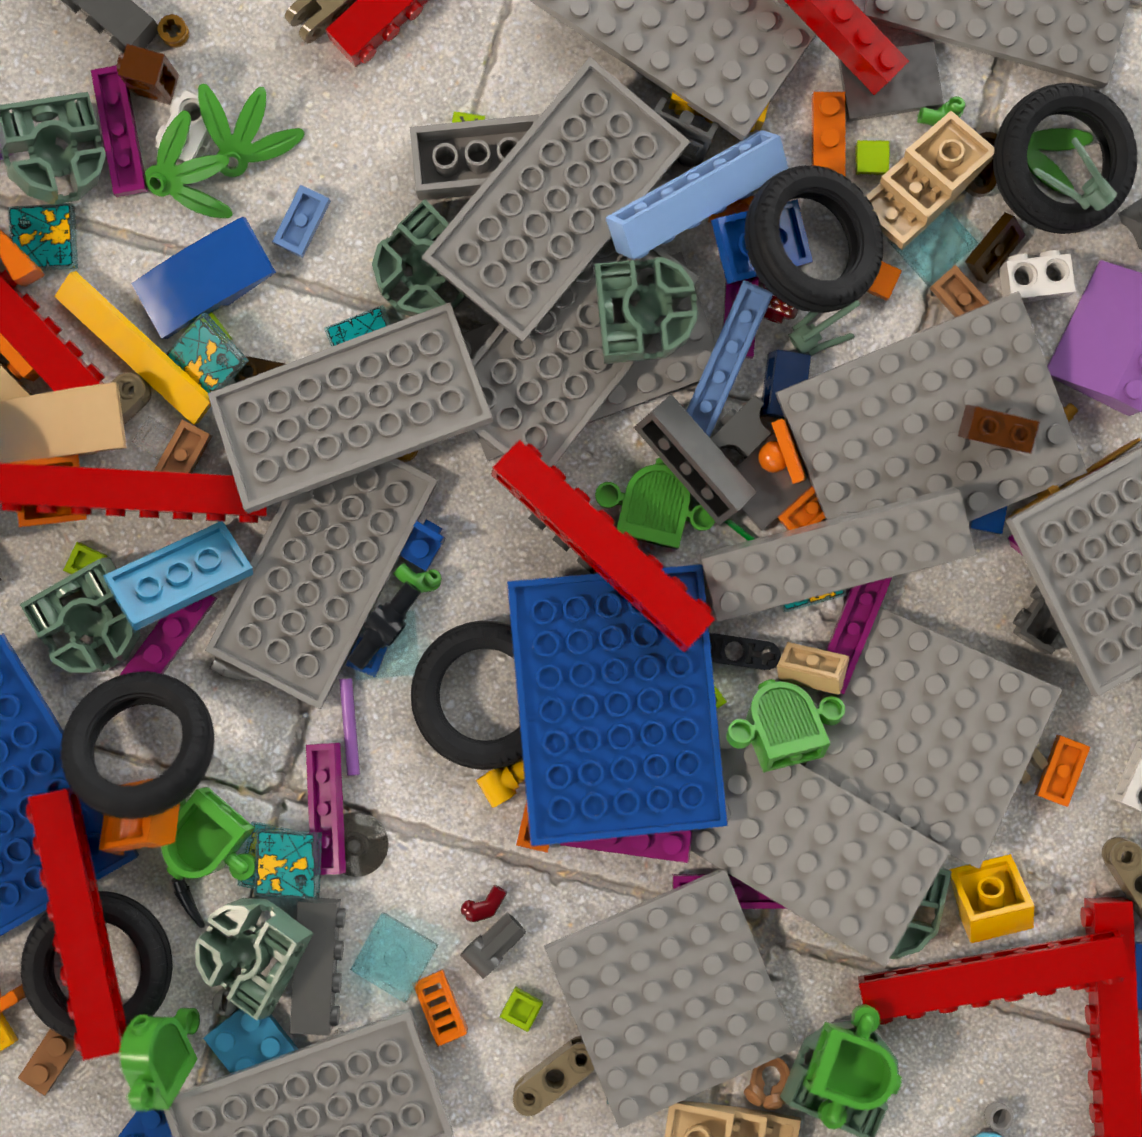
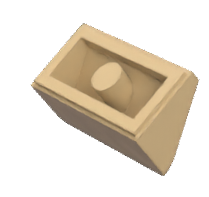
(812, 668)

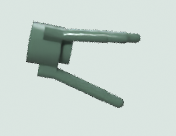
(1096, 190)
(806, 338)

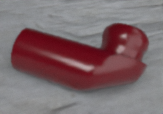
(484, 909)

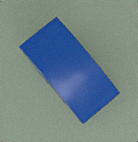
(203, 277)

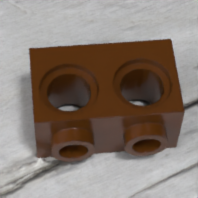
(147, 74)
(998, 428)

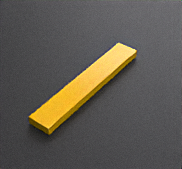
(134, 347)

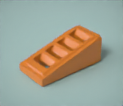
(17, 263)
(456, 1015)

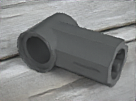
(487, 950)

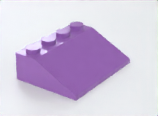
(1104, 340)

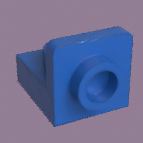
(423, 544)

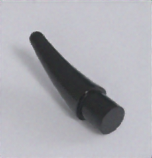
(185, 898)

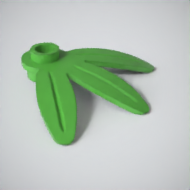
(247, 125)
(1053, 140)
(174, 177)

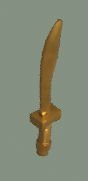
(1053, 489)

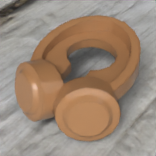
(754, 1091)

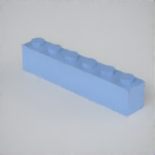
(696, 195)

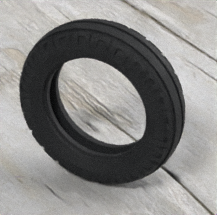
(1011, 163)
(852, 211)
(427, 705)
(161, 792)
(142, 928)

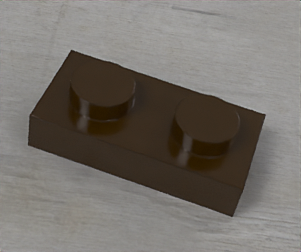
(995, 248)

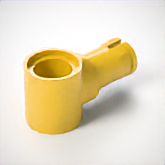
(501, 783)

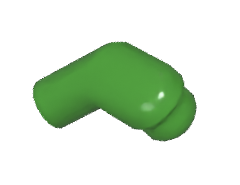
(931, 117)
(423, 581)

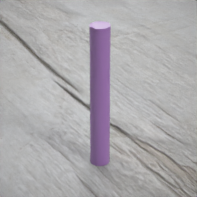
(349, 727)

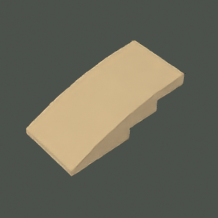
(929, 178)
(62, 423)
(716, 1120)

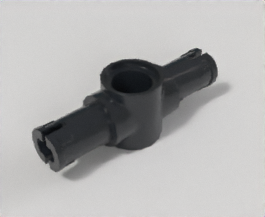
(384, 625)

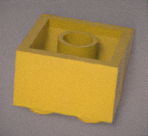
(992, 899)

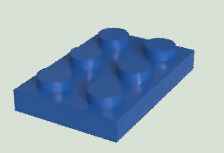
(732, 248)

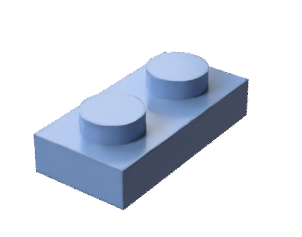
(301, 221)

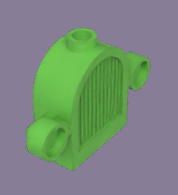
(654, 506)
(785, 725)
(208, 839)
(158, 1058)
(851, 1068)

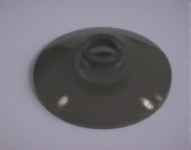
(373, 843)

